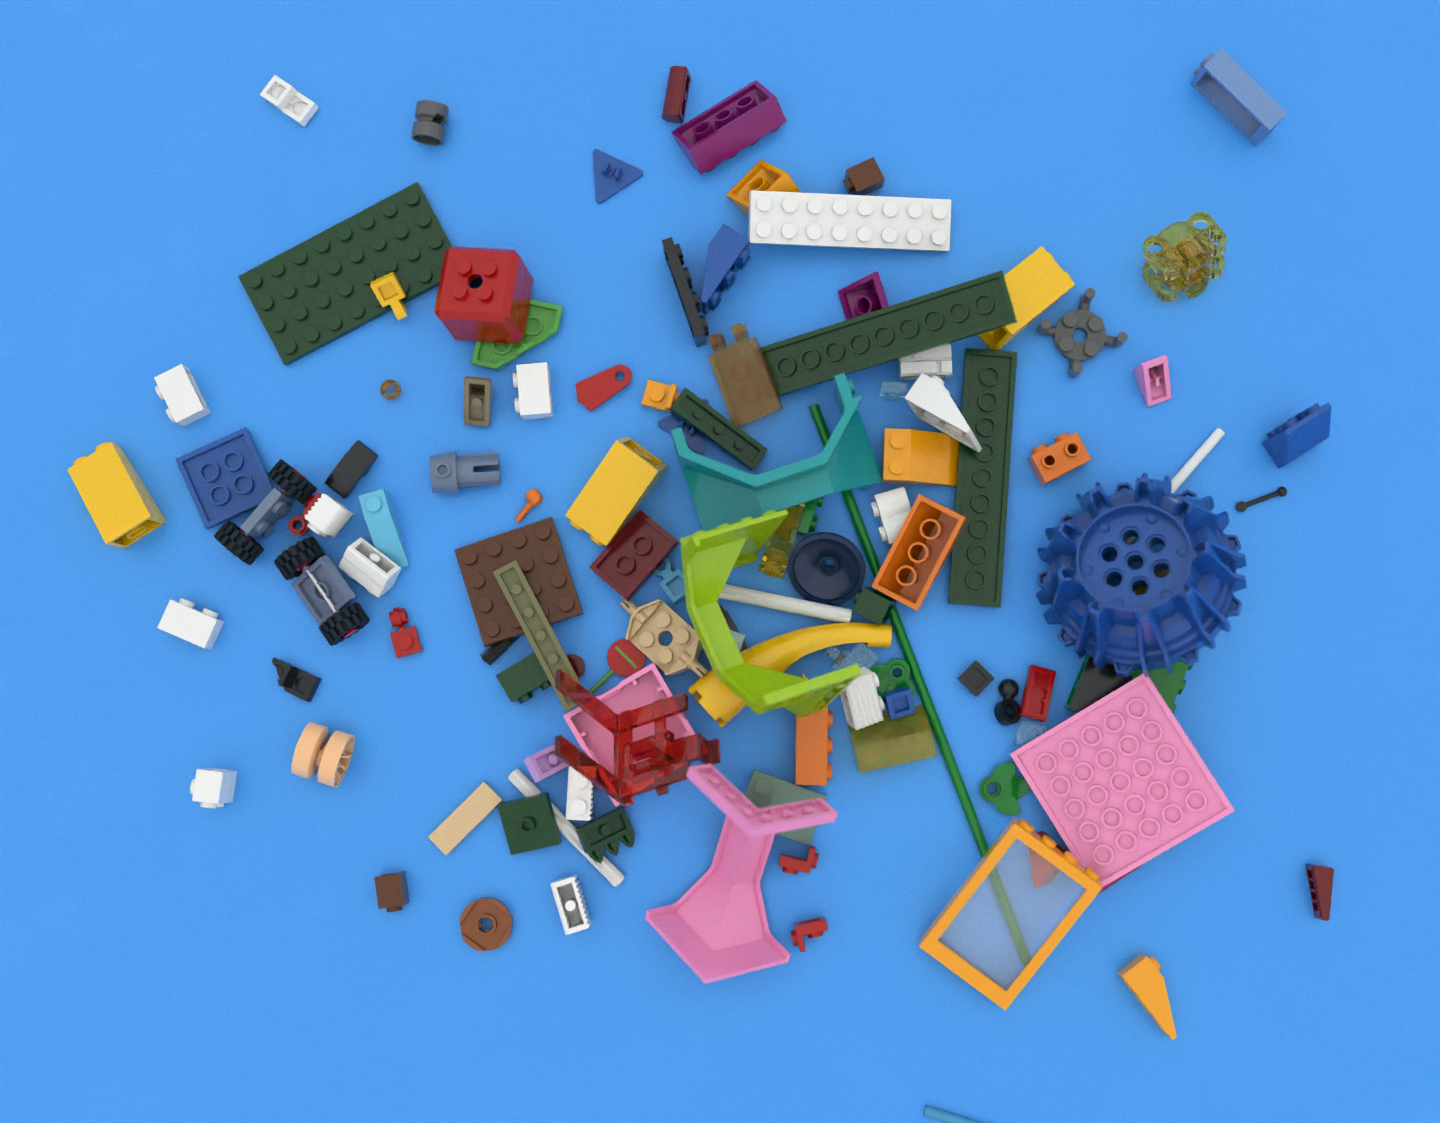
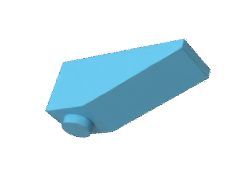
(384, 526)

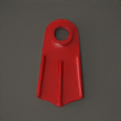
(602, 386)

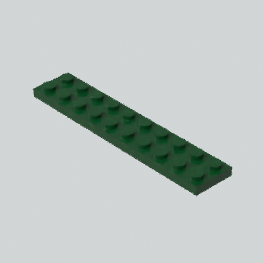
(890, 333)
(983, 478)

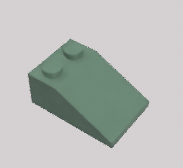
(772, 791)

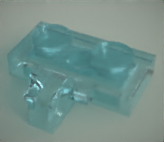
(859, 654)

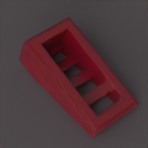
(1320, 885)

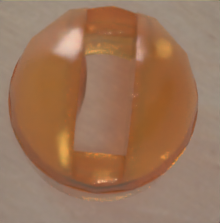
(386, 385)

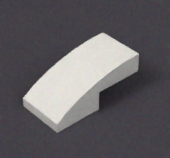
(289, 101)

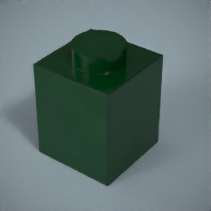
(873, 605)

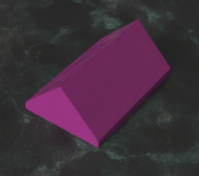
(863, 296)

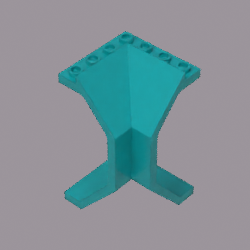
(729, 495)

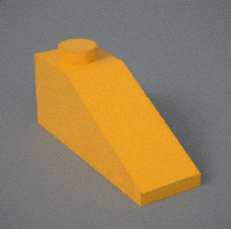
(1149, 987)

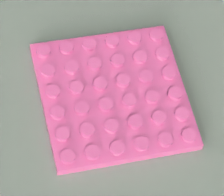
(1122, 780)

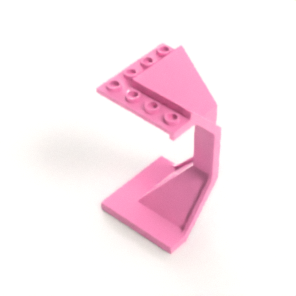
(722, 918)

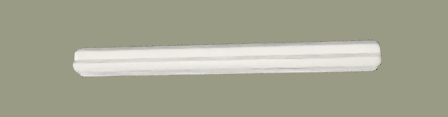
(786, 604)
(567, 828)

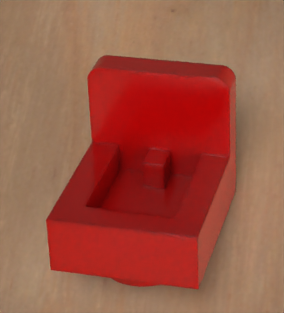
(793, 865)

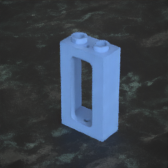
(1237, 96)

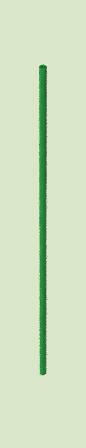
(909, 655)

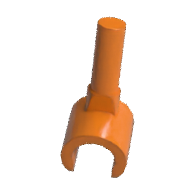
(534, 498)

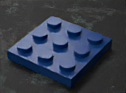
(225, 478)

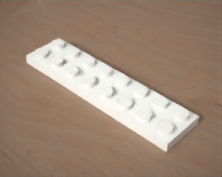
(849, 221)

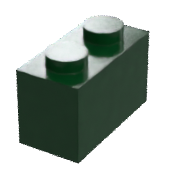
(523, 679)

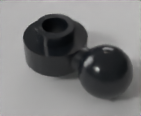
(1007, 710)

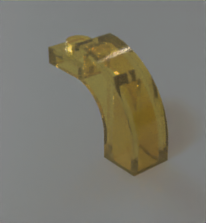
(780, 544)

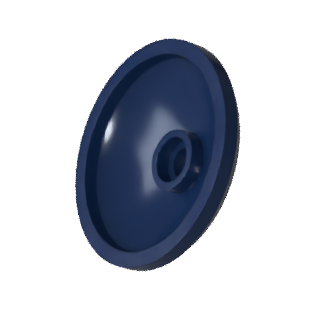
(824, 582)

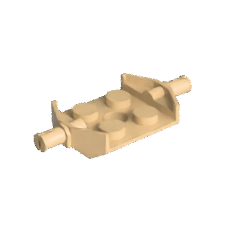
(645, 632)

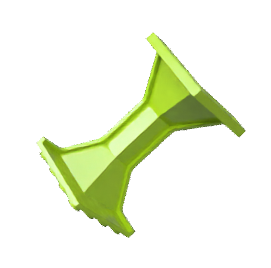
(706, 567)

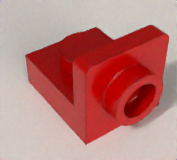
(812, 928)

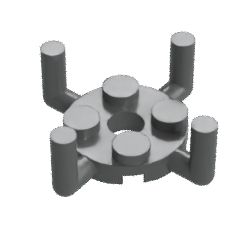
(1090, 325)

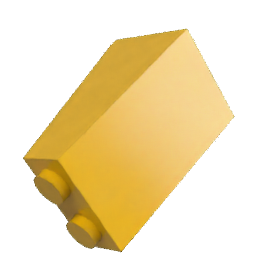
(1033, 289)
(615, 490)
(115, 496)

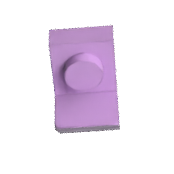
(544, 764)

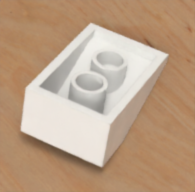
(934, 406)

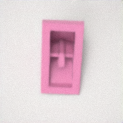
(1154, 380)

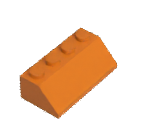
(919, 552)

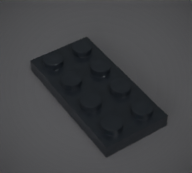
(683, 285)

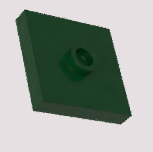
(529, 823)

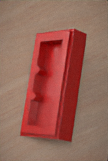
(1037, 693)

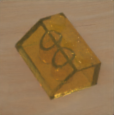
(893, 741)

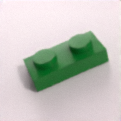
(809, 521)

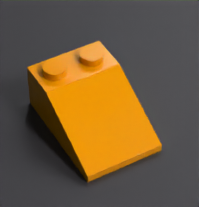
(918, 458)

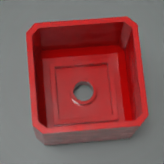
(496, 308)

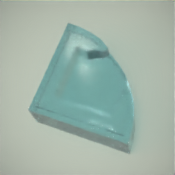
(1027, 732)

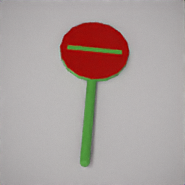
(623, 660)

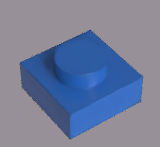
(899, 702)

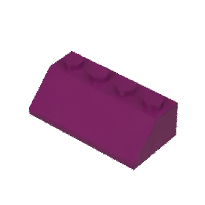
(729, 126)

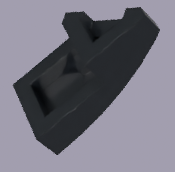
(296, 680)

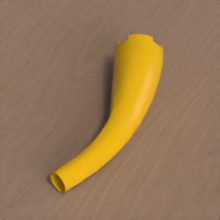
(779, 655)

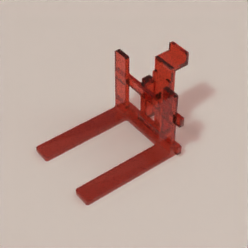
(667, 755)

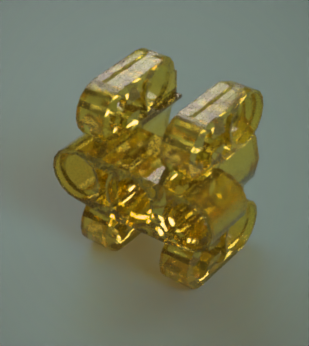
(1185, 257)

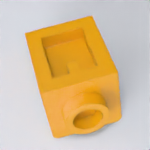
(660, 396)

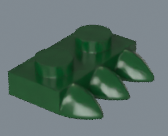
(605, 832)

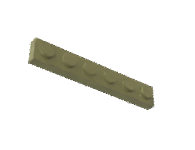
(535, 626)

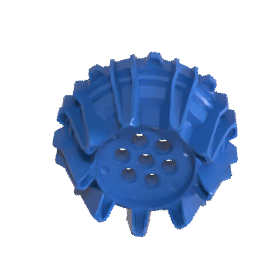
(1176, 612)

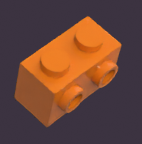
(1058, 458)

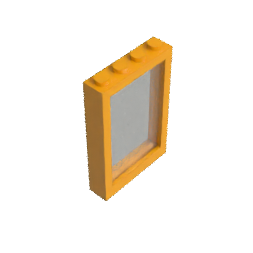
(1011, 912)

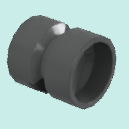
(431, 118)

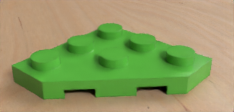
(541, 324)

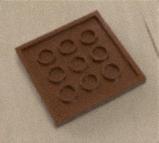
(544, 566)

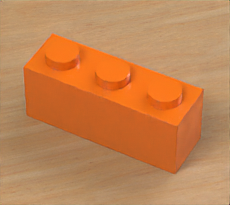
(812, 748)

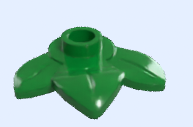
(888, 680)
(1007, 789)

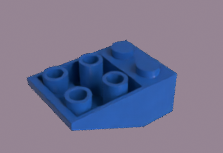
(725, 256)
(1298, 434)

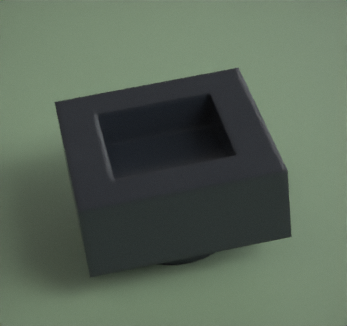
(975, 678)

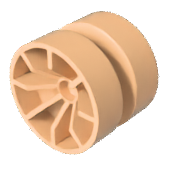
(323, 754)

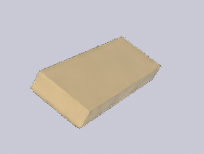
(465, 818)

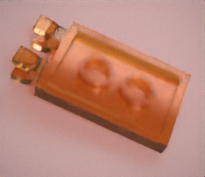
(743, 377)

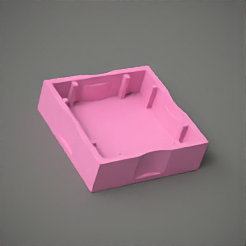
(631, 693)

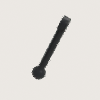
(1242, 506)

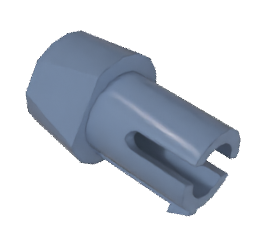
(453, 472)

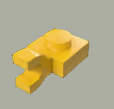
(389, 291)

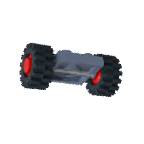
(262, 520)
(322, 590)

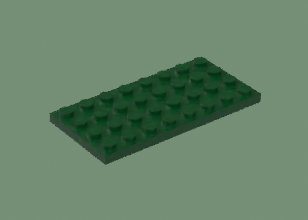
(324, 283)

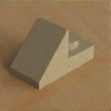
(477, 400)

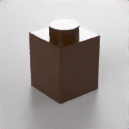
(863, 178)
(392, 891)

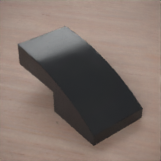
(351, 468)

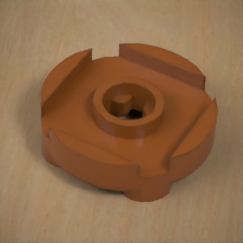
(471, 926)

